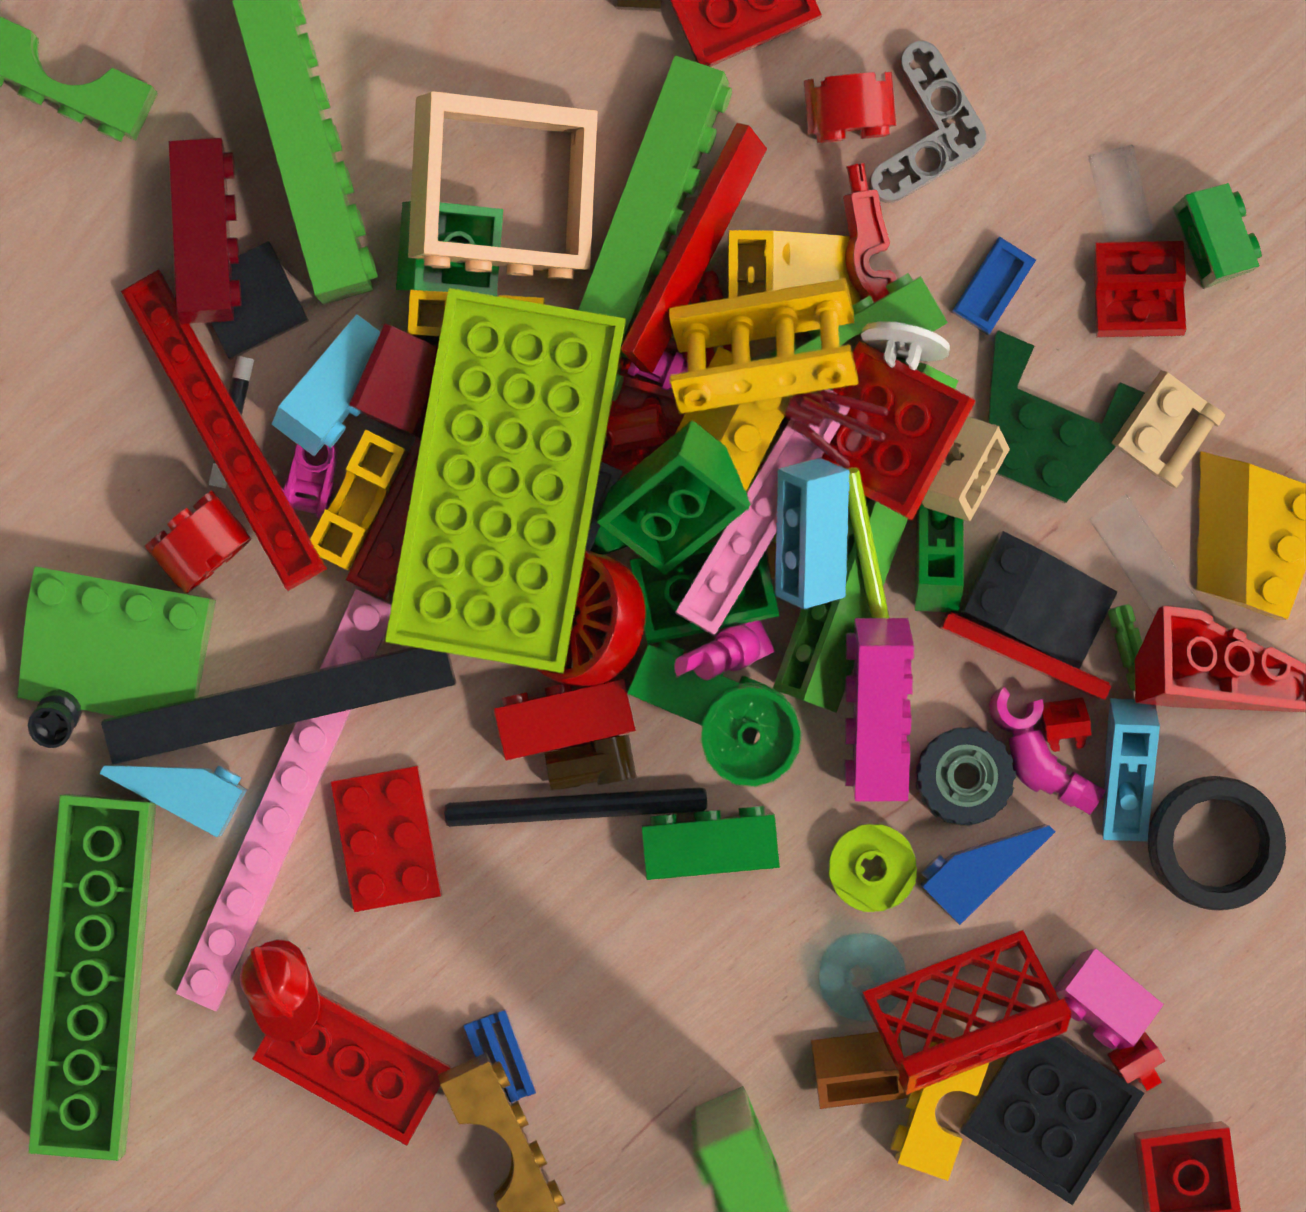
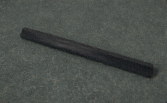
(575, 807)

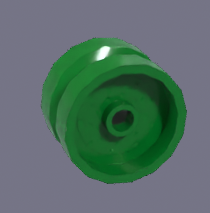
(747, 707)

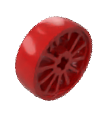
(593, 621)

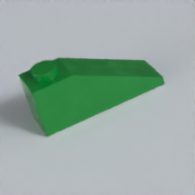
(938, 561)

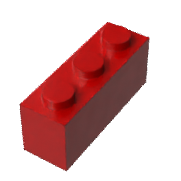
(563, 718)

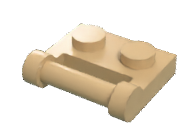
(1157, 421)

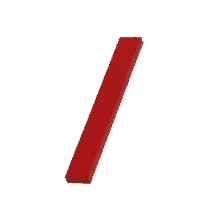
(224, 431)

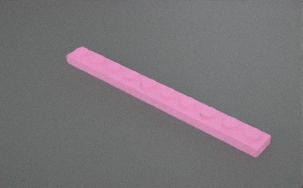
(278, 818)

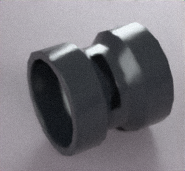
(47, 726)

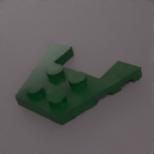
(1048, 444)

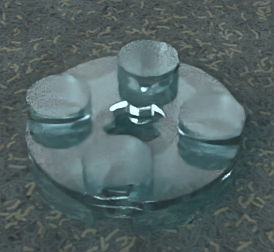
(836, 973)

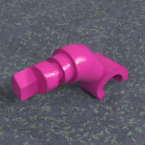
(730, 651)
(1033, 760)

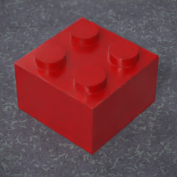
(1188, 1169)

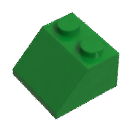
(455, 225)
(1217, 234)

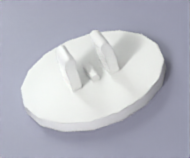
(905, 342)

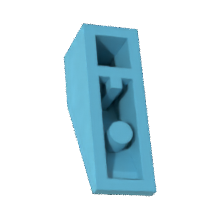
(1129, 769)
(193, 794)

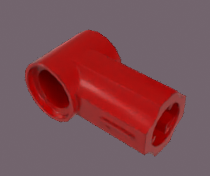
(635, 429)

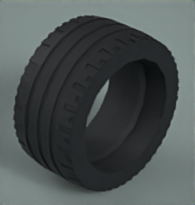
(1271, 844)

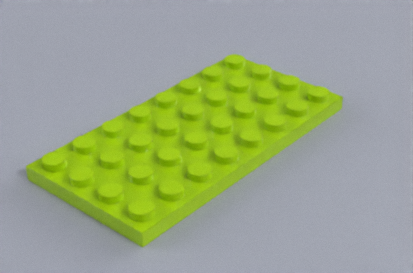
(506, 480)

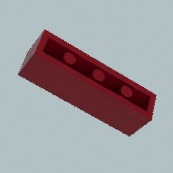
(202, 230)

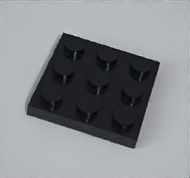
(1052, 1115)

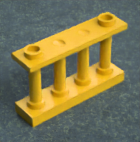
(759, 317)

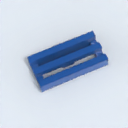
(486, 1022)

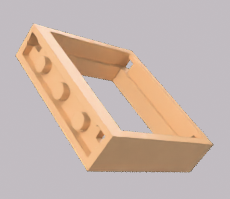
(426, 174)

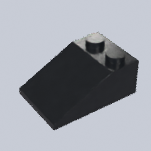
(1038, 600)

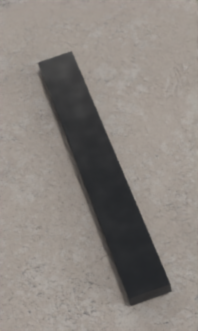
(276, 703)

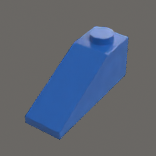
(974, 873)

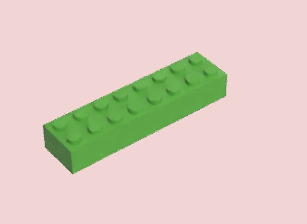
(306, 148)
(92, 977)
(736, 1156)

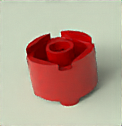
(850, 105)
(198, 542)

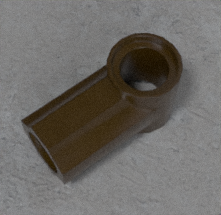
(600, 762)

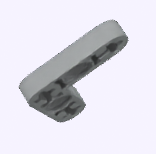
(941, 140)

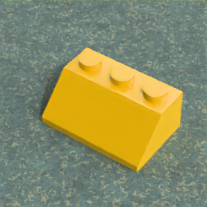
(741, 427)

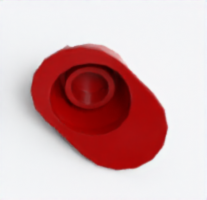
(280, 990)

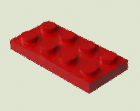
(359, 1069)

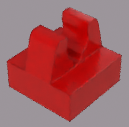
(1066, 720)
(1139, 1062)

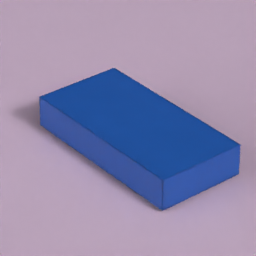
(993, 285)

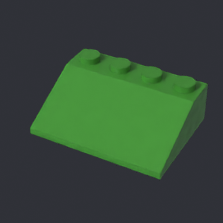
(112, 643)

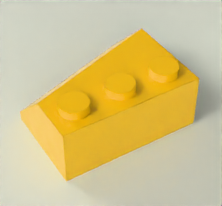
(1250, 535)

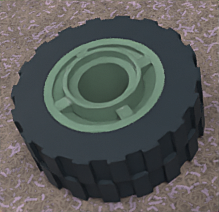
(992, 769)

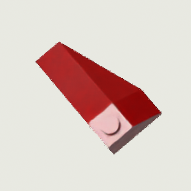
(1207, 666)

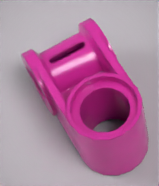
(312, 481)

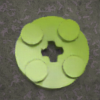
(878, 892)

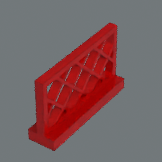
(978, 1046)

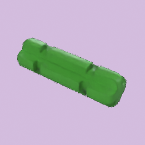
(1127, 638)

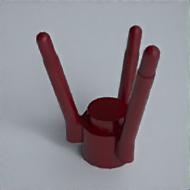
(813, 407)

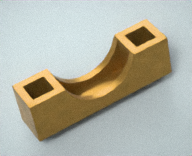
(479, 1098)

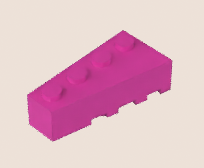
(881, 709)

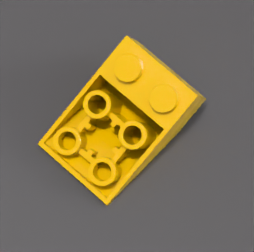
(783, 259)

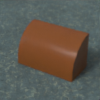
(855, 1070)

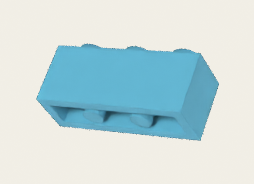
(321, 399)
(811, 533)

